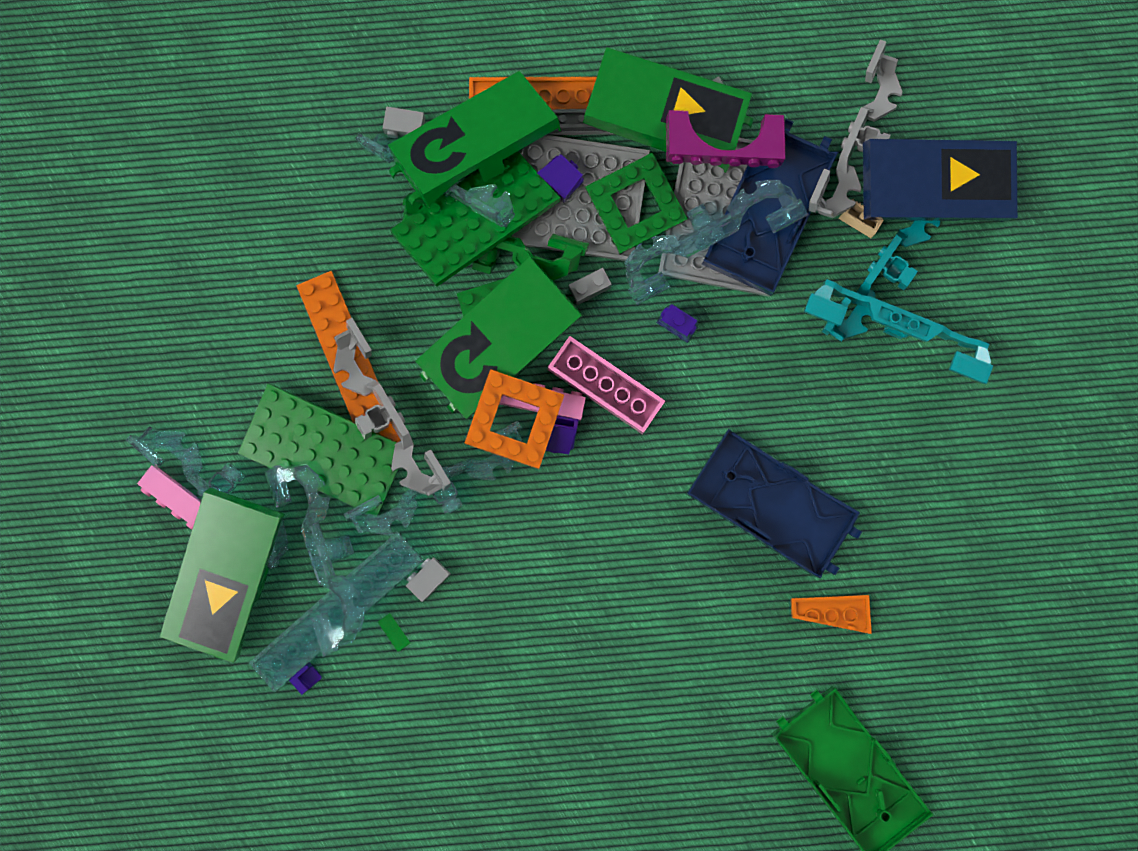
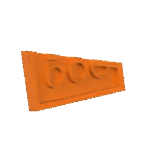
(835, 611)

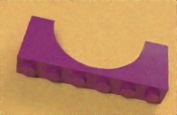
(687, 147)

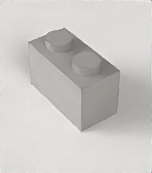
(401, 121)
(590, 286)
(427, 579)

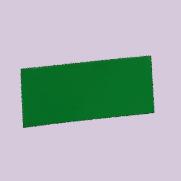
(393, 632)

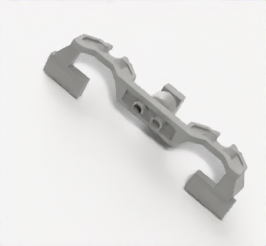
(885, 69)
(379, 416)

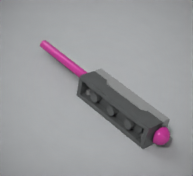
(572, 123)

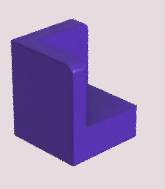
(305, 678)

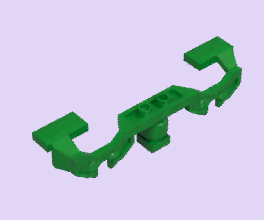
(555, 269)

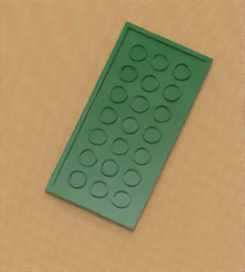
(454, 236)
(300, 433)

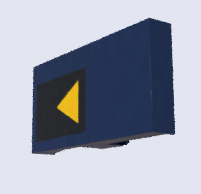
(939, 180)

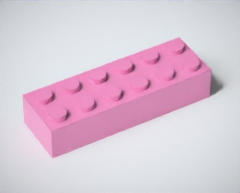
(606, 385)

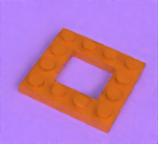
(501, 384)

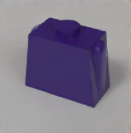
(562, 176)
(678, 322)
(563, 435)

